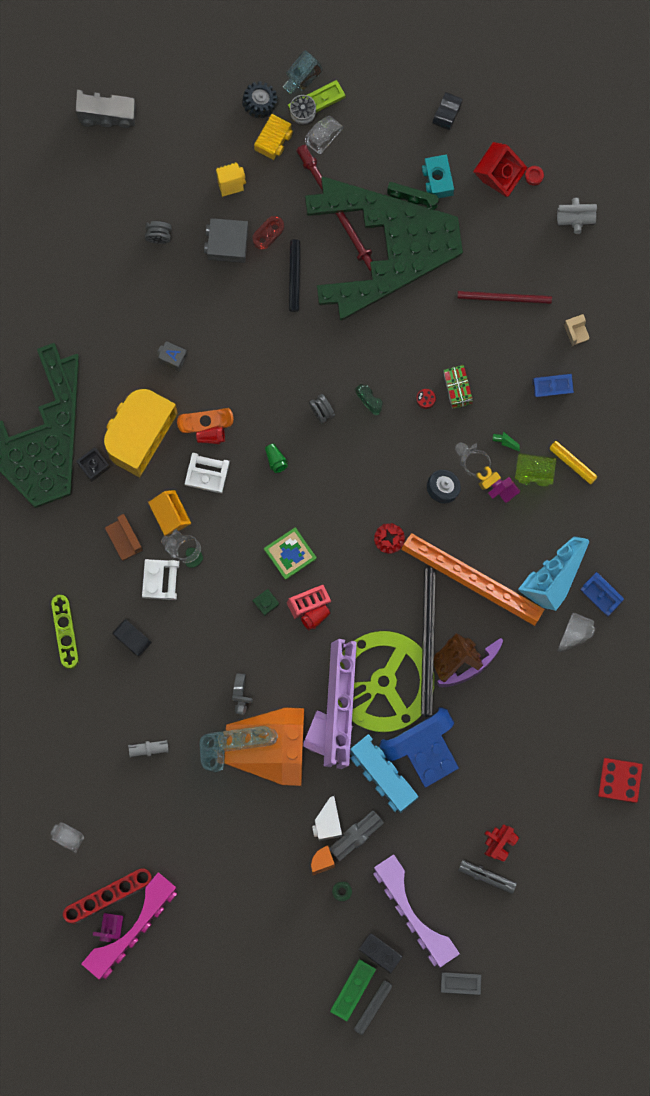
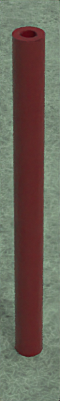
(504, 297)

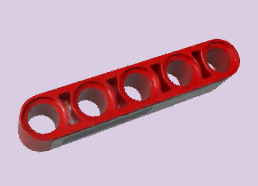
(97, 896)

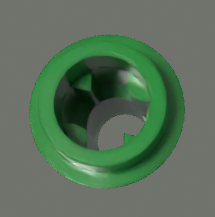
(275, 458)

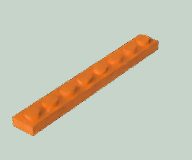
(473, 579)

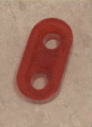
(266, 232)

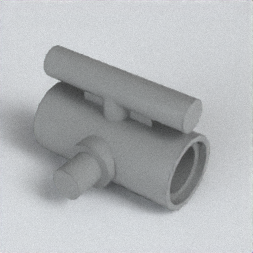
(576, 215)

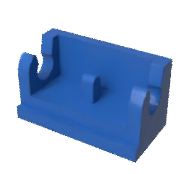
(553, 385)
(602, 594)

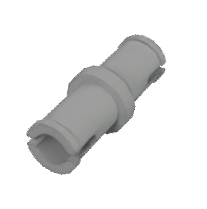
(148, 748)

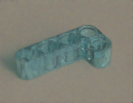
(238, 743)

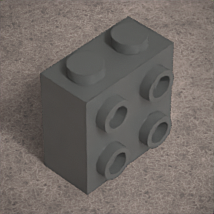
(226, 240)

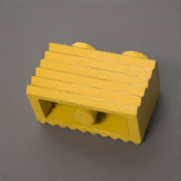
(273, 136)
(230, 179)

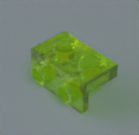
(535, 469)

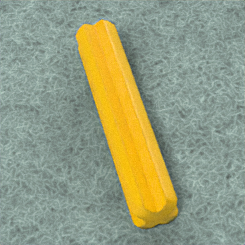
(573, 462)

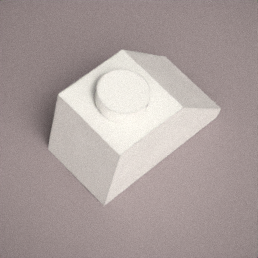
(327, 822)

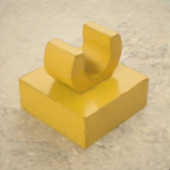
(489, 479)

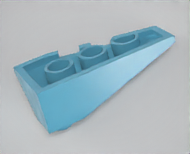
(553, 581)

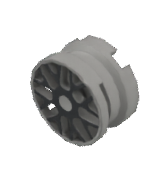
(303, 109)

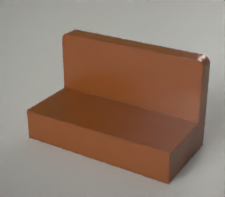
(123, 538)

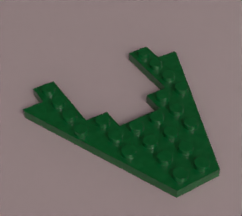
(415, 241)
(42, 458)

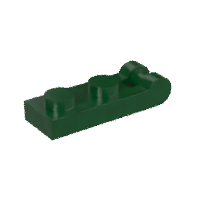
(412, 195)

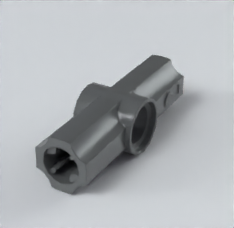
(356, 835)

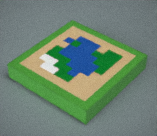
(290, 553)

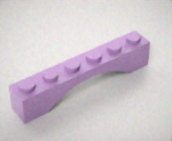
(439, 946)

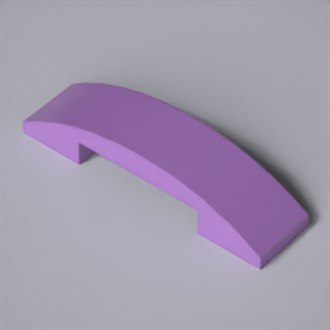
(491, 652)

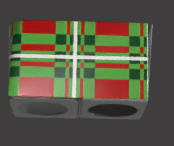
(457, 386)

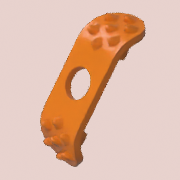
(191, 422)

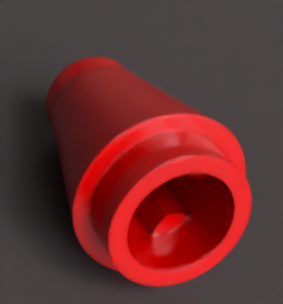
(211, 435)
(314, 617)

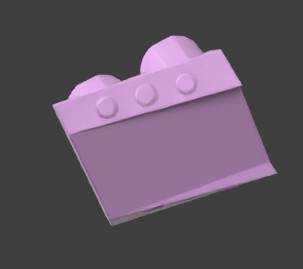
(316, 735)

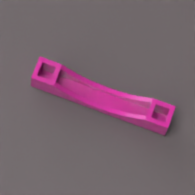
(156, 895)

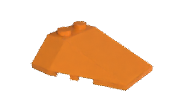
(278, 761)

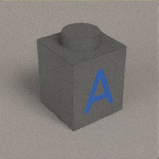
(172, 356)

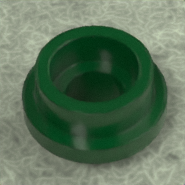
(346, 886)

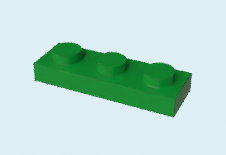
(353, 990)

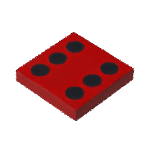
(620, 780)

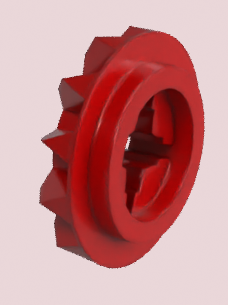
(385, 546)

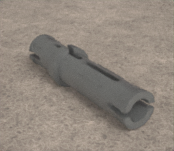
(466, 866)

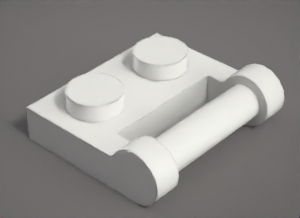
(204, 478)
(154, 579)

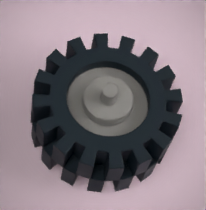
(259, 99)

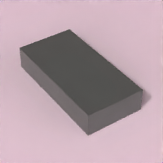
(461, 983)

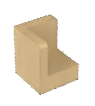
(576, 330)

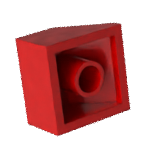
(500, 168)

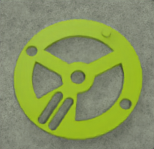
(403, 646)

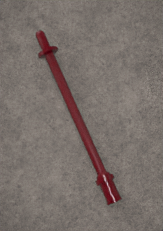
(310, 164)

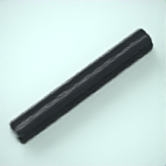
(294, 275)

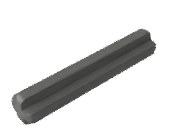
(373, 1007)

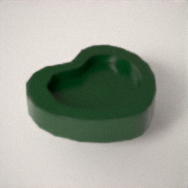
(197, 561)

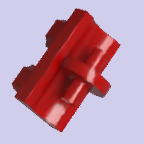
(497, 840)

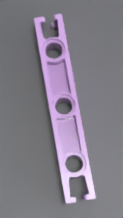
(340, 719)

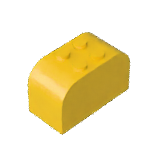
(138, 429)

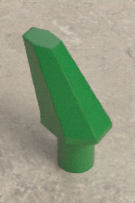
(506, 441)

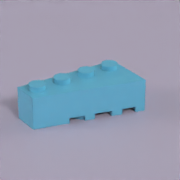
(383, 774)

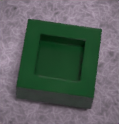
(266, 602)

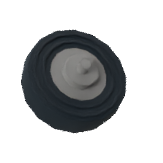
(443, 486)

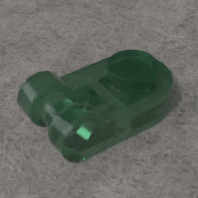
(367, 398)

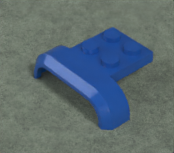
(424, 748)

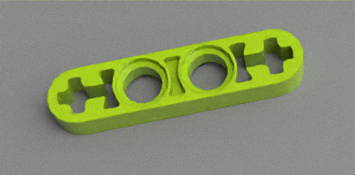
(66, 631)

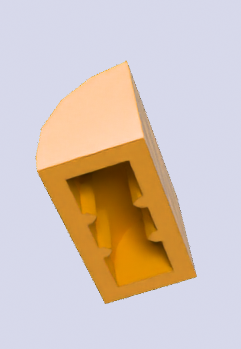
(169, 512)

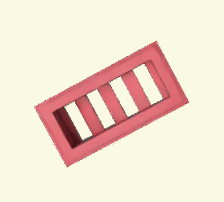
(305, 595)

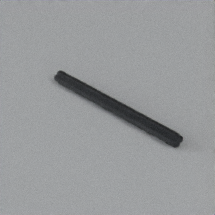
(428, 642)

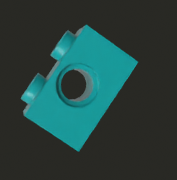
(438, 166)

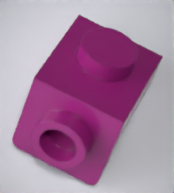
(506, 489)
(110, 927)

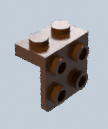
(454, 655)

